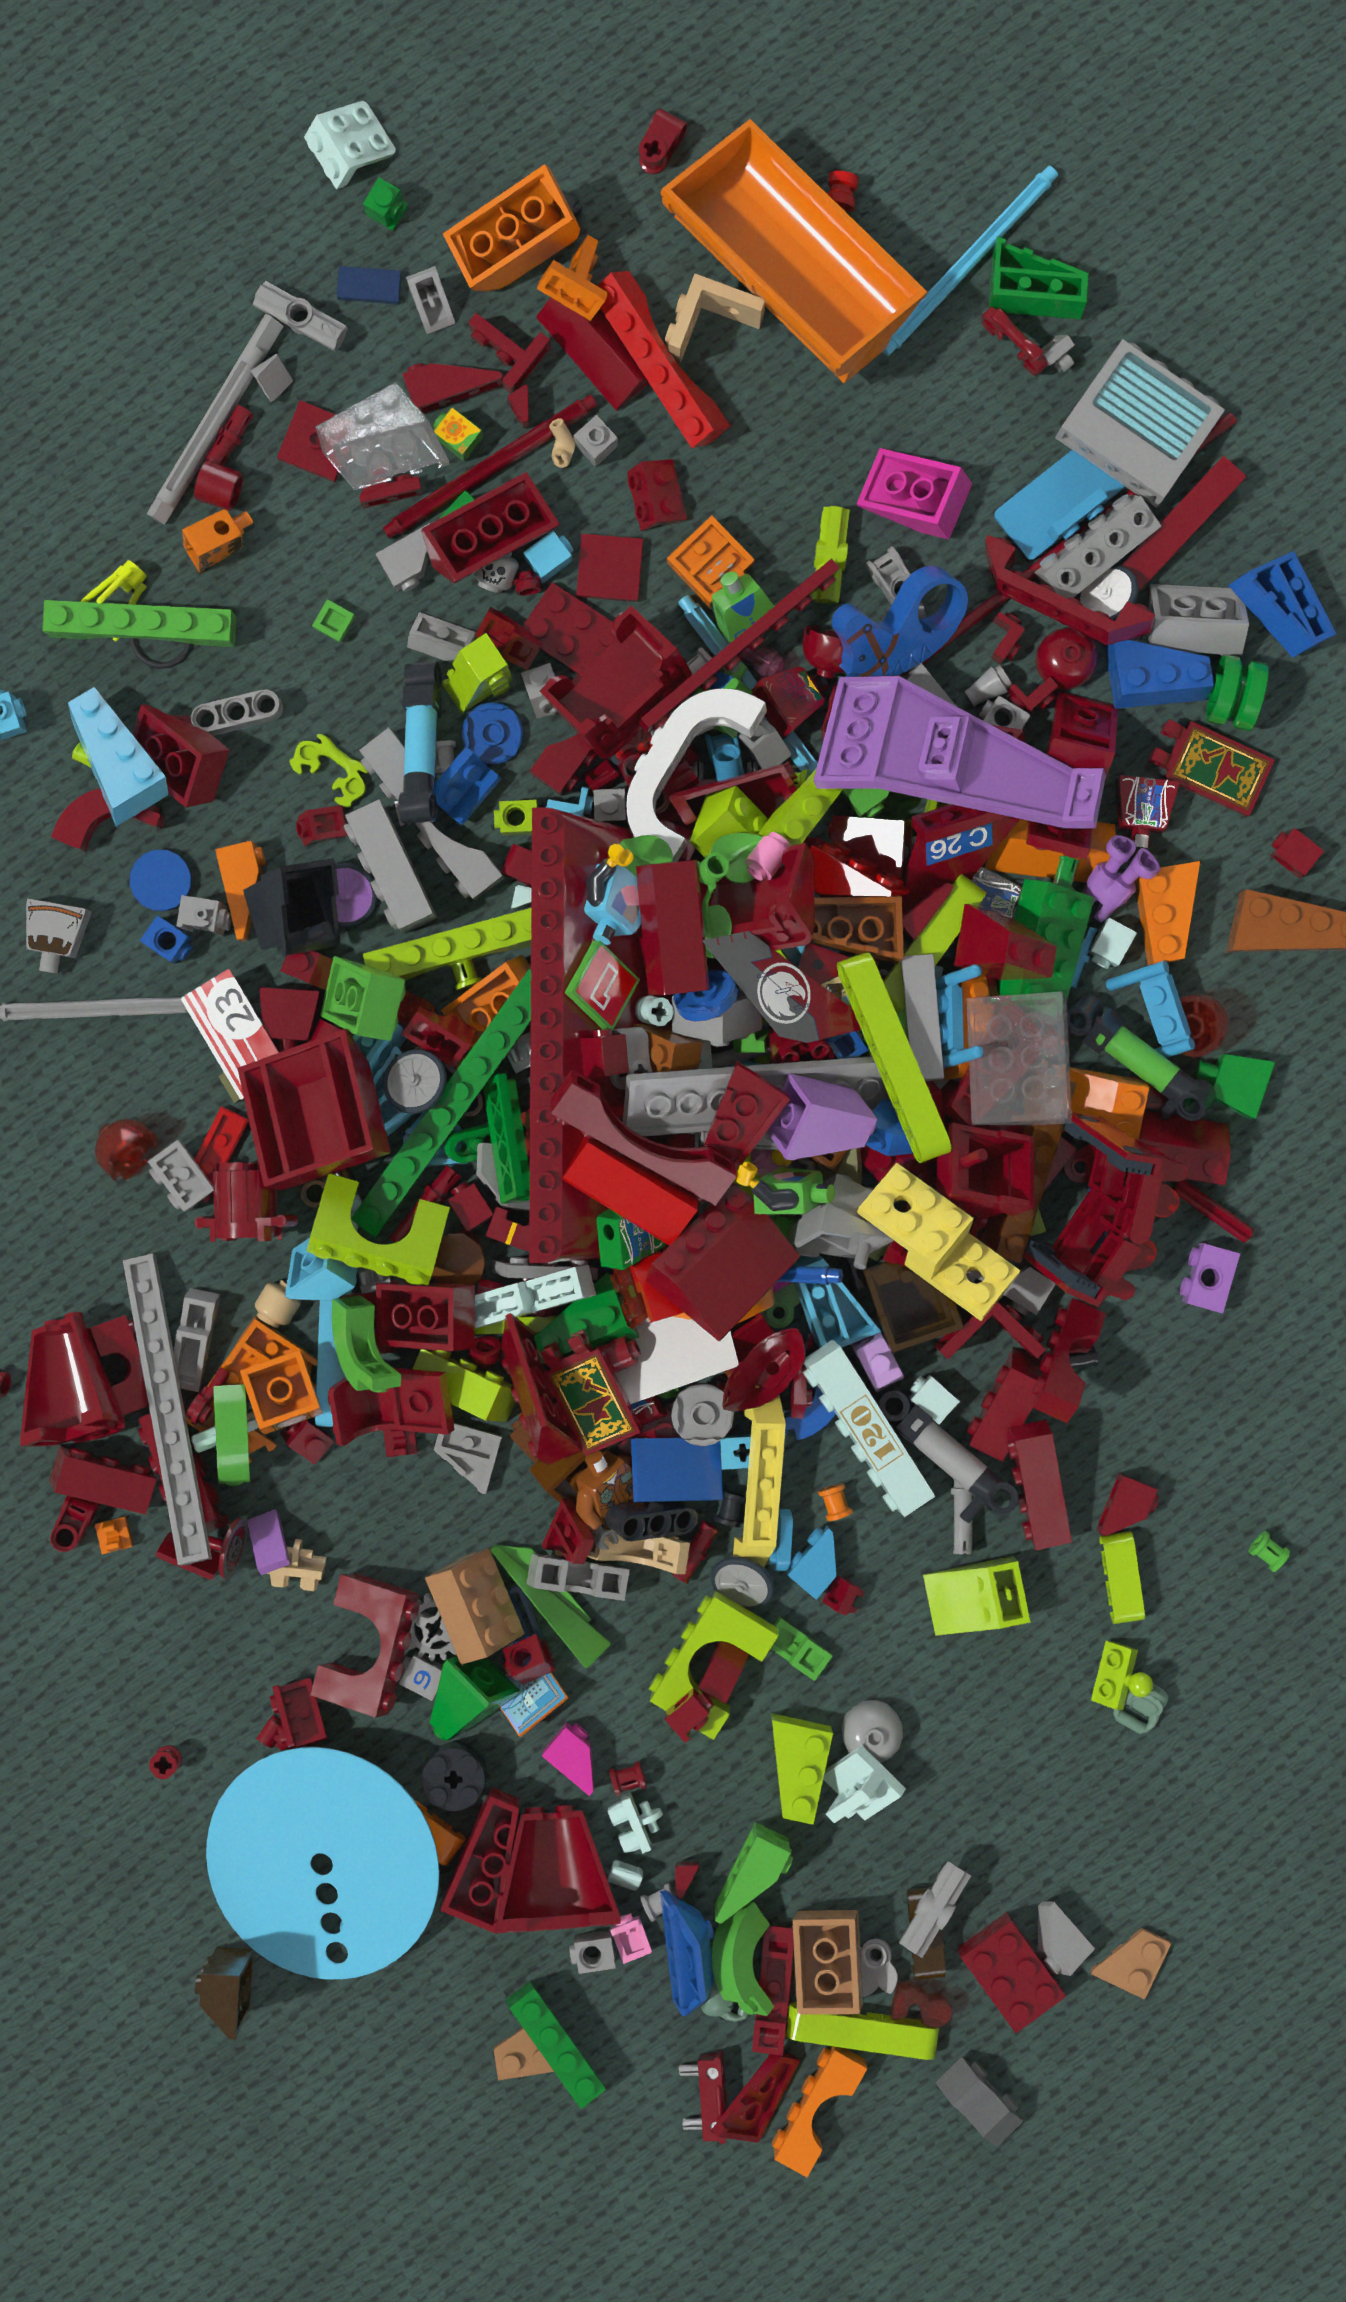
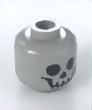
(498, 575)

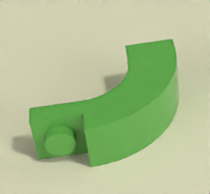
(357, 1346)
(231, 1434)
(733, 1960)

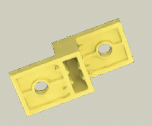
(938, 1241)

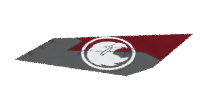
(781, 991)

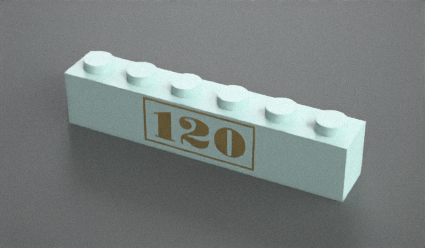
(868, 1429)

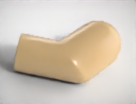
(563, 445)

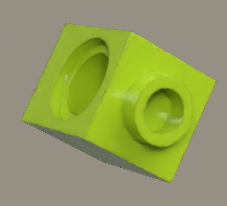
(506, 808)

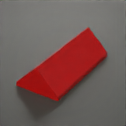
(631, 1191)

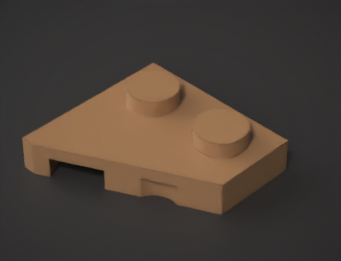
(519, 2057)

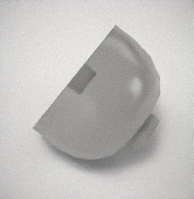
(873, 1727)

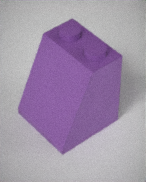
(820, 1119)

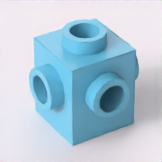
(12, 717)

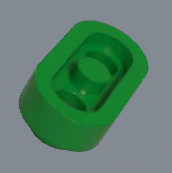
(470, 1139)

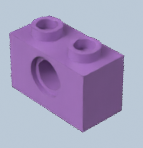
(1223, 1265)

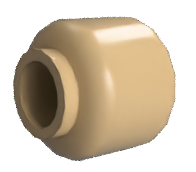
(274, 1306)

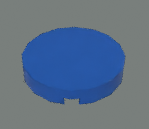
(501, 735)
(160, 880)
(708, 1003)

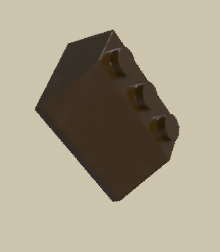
(226, 1988)

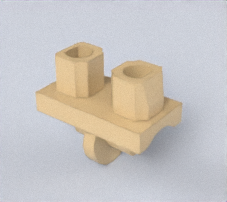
(302, 1565)

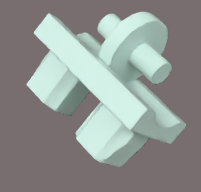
(638, 1836)

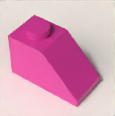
(572, 1756)

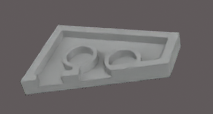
(521, 1268)

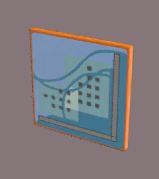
(533, 1702)

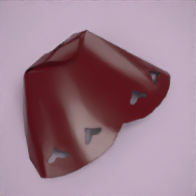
(753, 1371)

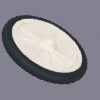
(1110, 591)

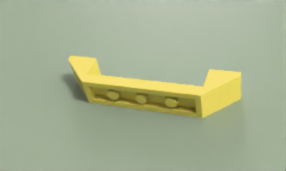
(763, 1482)

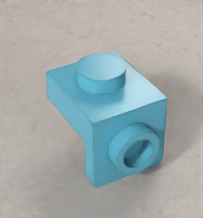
(583, 808)

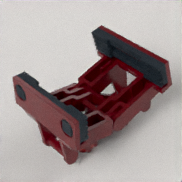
(1107, 1207)

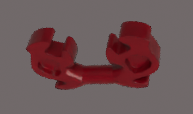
(1031, 354)

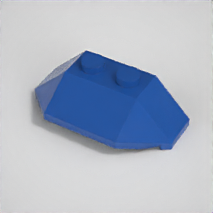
(687, 1952)

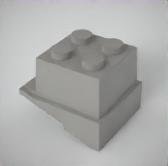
(837, 1226)

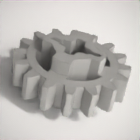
(425, 1645)

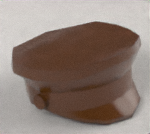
(459, 1259)

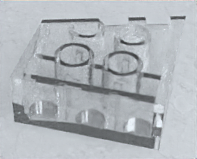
(380, 439)

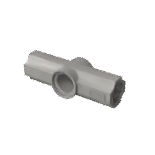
(284, 307)
(934, 1909)

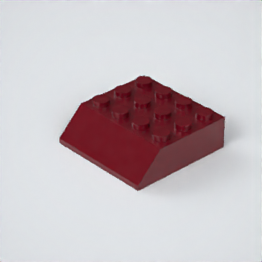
(313, 1110)

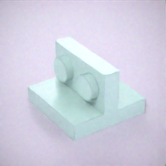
(861, 1785)

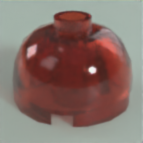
(1207, 1023)
(122, 1147)

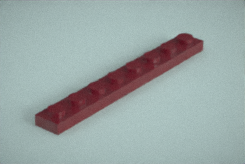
(750, 638)

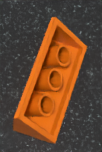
(1019, 858)

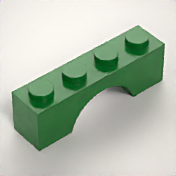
(555, 2045)

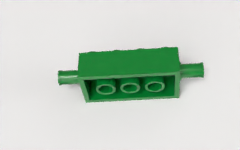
(1060, 918)

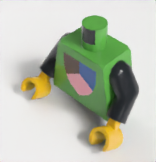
(786, 1188)

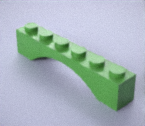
(166, 623)

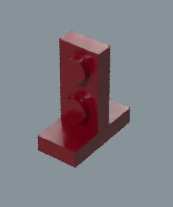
(510, 353)

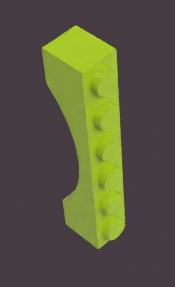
(800, 812)
(454, 945)

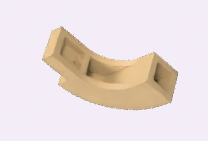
(662, 1553)

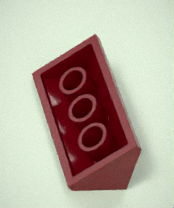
(595, 351)
(488, 528)
(672, 927)

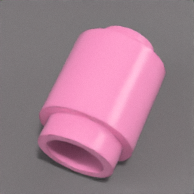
(766, 856)

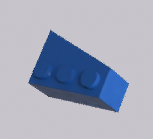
(1285, 604)
(1156, 675)

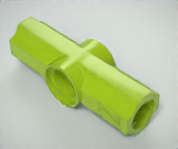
(832, 545)

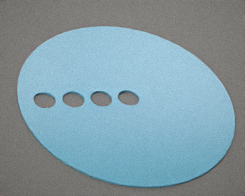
(334, 1806)

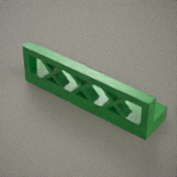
(507, 1139)

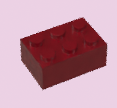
(425, 1315)
(1011, 1972)

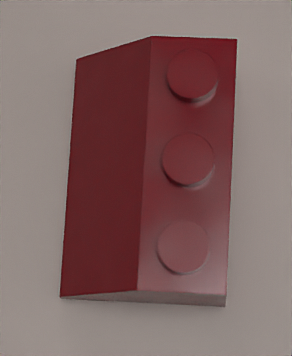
(1197, 1144)

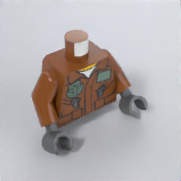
(600, 1486)

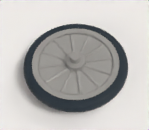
(414, 1081)
(743, 1582)

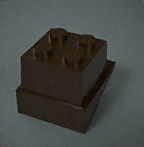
(909, 1306)

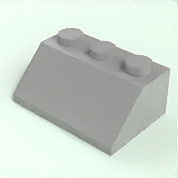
(1198, 619)

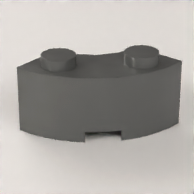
(980, 2101)

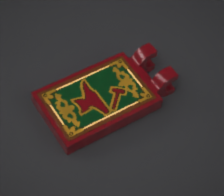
(1213, 766)
(589, 1394)

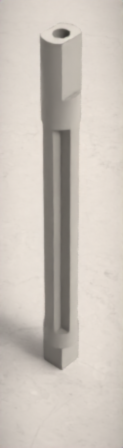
(216, 417)

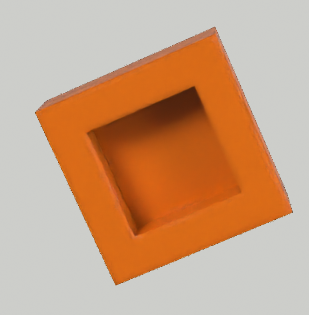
(114, 1535)

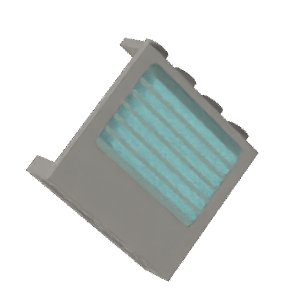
(1140, 423)

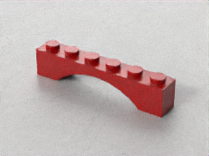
(686, 403)

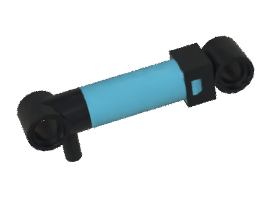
(422, 709)

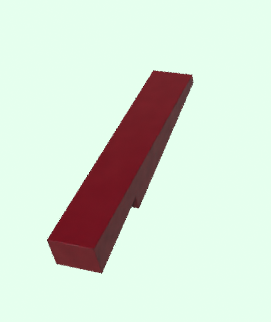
(1184, 520)

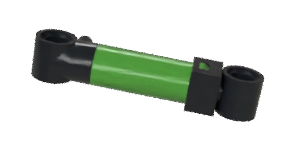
(1110, 1035)

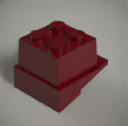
(987, 1171)

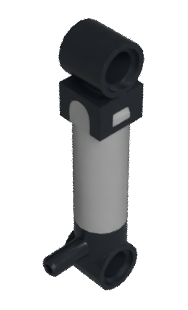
(951, 1456)

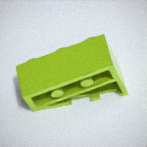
(470, 1388)
(801, 1764)

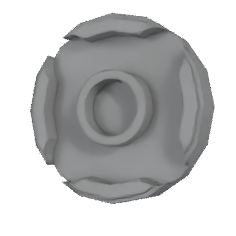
(700, 1415)

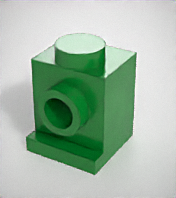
(385, 204)

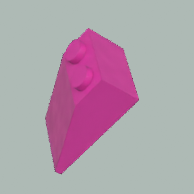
(915, 492)

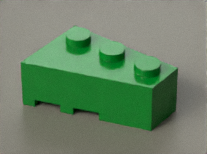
(1035, 285)
(598, 1315)

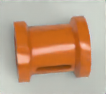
(835, 1502)

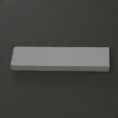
(922, 1014)

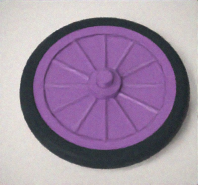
(356, 896)

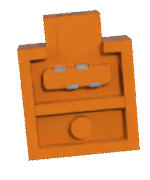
(707, 557)

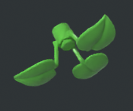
(725, 859)

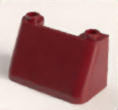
(619, 685)
(774, 909)

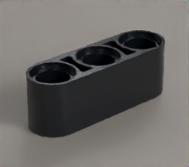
(650, 1519)

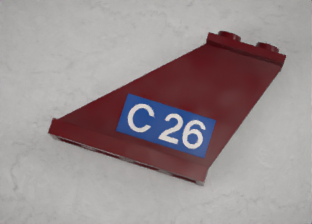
(950, 844)

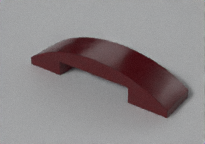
(775, 1982)

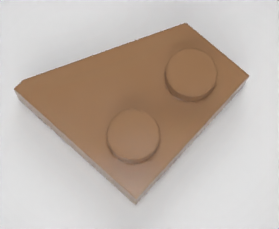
(1134, 1963)

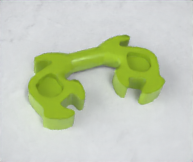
(309, 753)

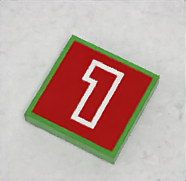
(602, 985)

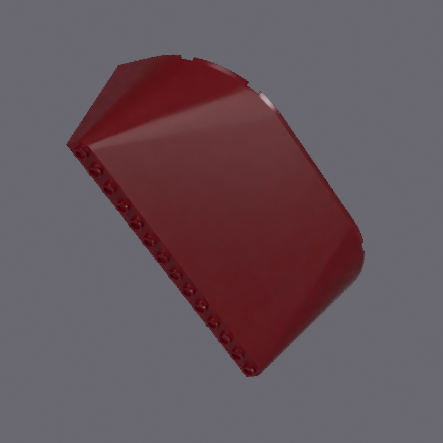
(563, 857)

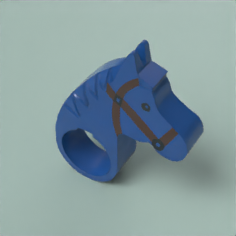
(901, 638)

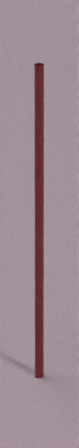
(998, 599)

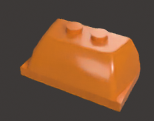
(513, 232)

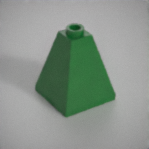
(468, 1696)

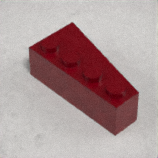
(207, 1493)
(483, 1866)

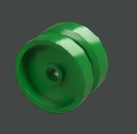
(1237, 692)

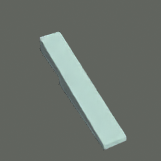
(534, 1295)

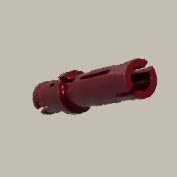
(434, 1193)

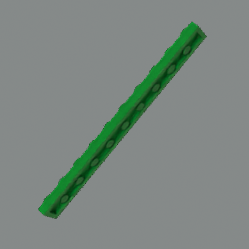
(448, 1111)

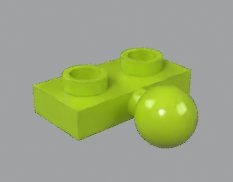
(1116, 1677)

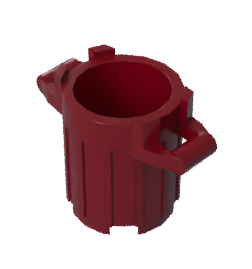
(244, 1205)

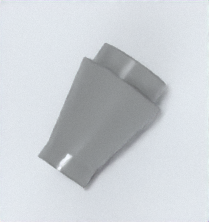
(989, 685)

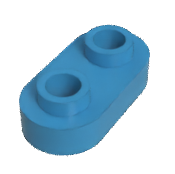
(781, 1555)

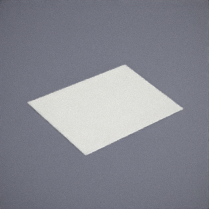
(674, 1355)

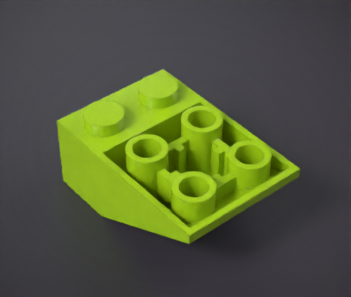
(977, 1597)

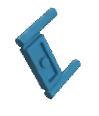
(1162, 1005)
(951, 1017)

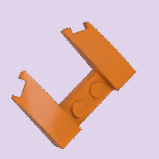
(256, 1345)

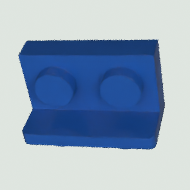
(464, 786)

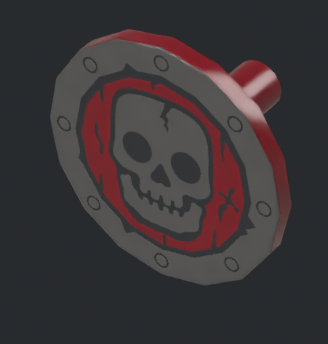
(231, 1547)

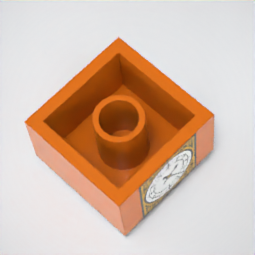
(281, 1392)

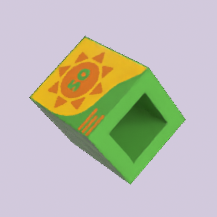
(457, 433)

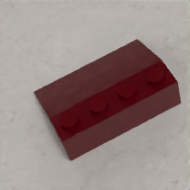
(723, 1263)
(541, 1413)

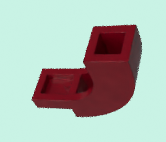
(86, 813)

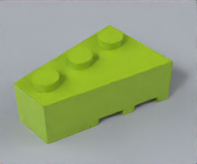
(477, 674)

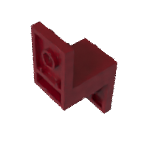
(1080, 738)

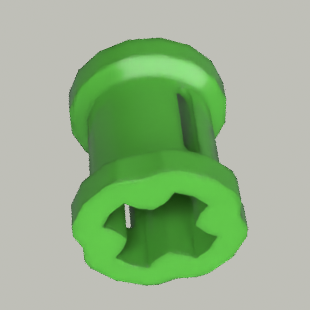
(1269, 1551)

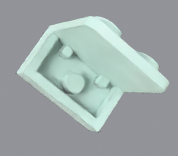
(347, 141)

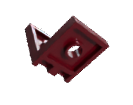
(1006, 1318)

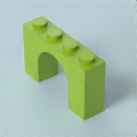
(337, 1239)
(718, 1621)

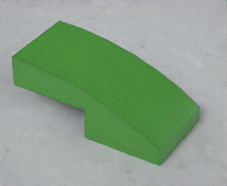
(800, 1649)

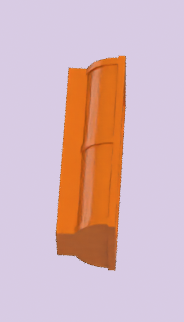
(794, 249)

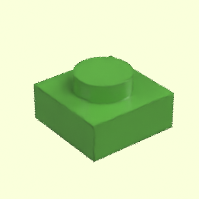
(333, 621)

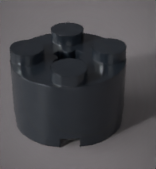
(440, 1785)

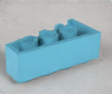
(119, 763)

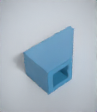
(816, 1565)

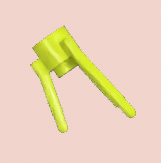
(127, 577)

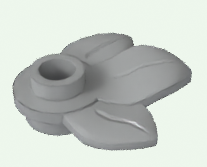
(877, 1972)

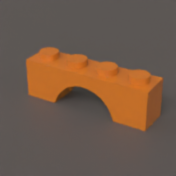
(837, 2075)

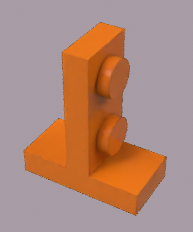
(573, 285)

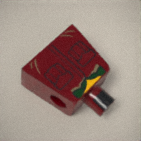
(790, 698)

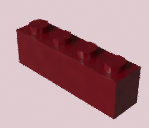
(1040, 1485)

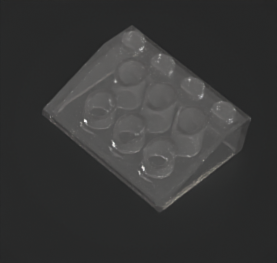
(1024, 1059)

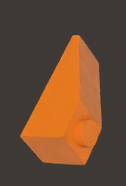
(240, 869)

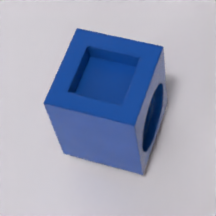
(155, 934)

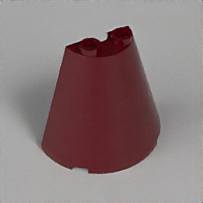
(764, 787)
(67, 1387)
(555, 1876)

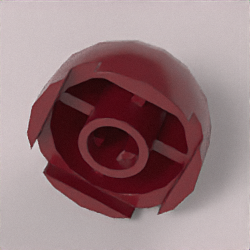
(822, 650)
(1066, 658)

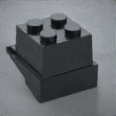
(296, 907)

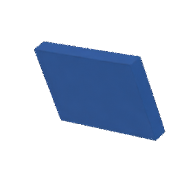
(675, 1470)

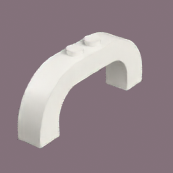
(670, 743)

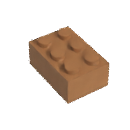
(475, 1606)
(827, 1962)

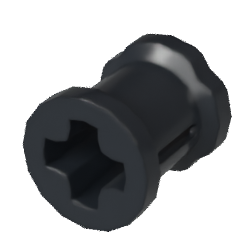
(731, 1509)

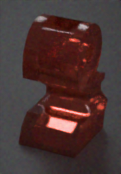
(933, 2007)

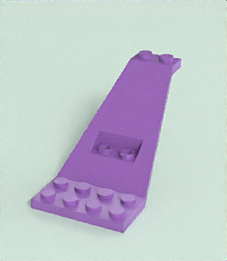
(892, 739)

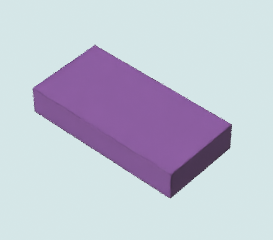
(268, 1542)

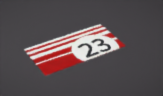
(229, 1025)

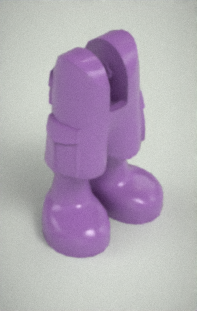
(1115, 888)

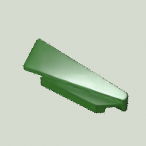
(558, 1608)

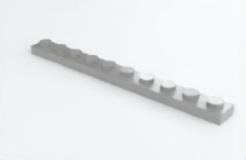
(167, 1410)

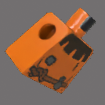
(207, 546)

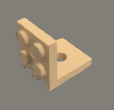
(715, 298)

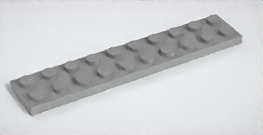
(689, 1098)

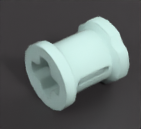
(644, 1007)

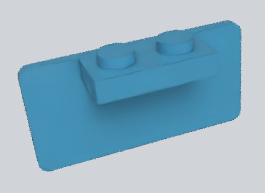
(1056, 504)

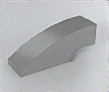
(195, 1337)

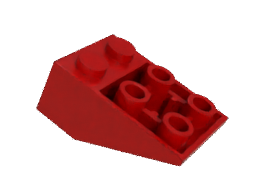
(844, 875)

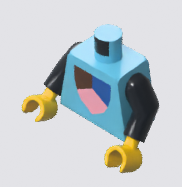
(613, 896)

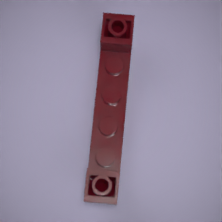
(1131, 622)

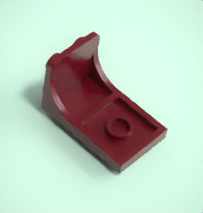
(415, 1406)

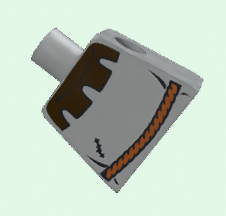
(54, 931)

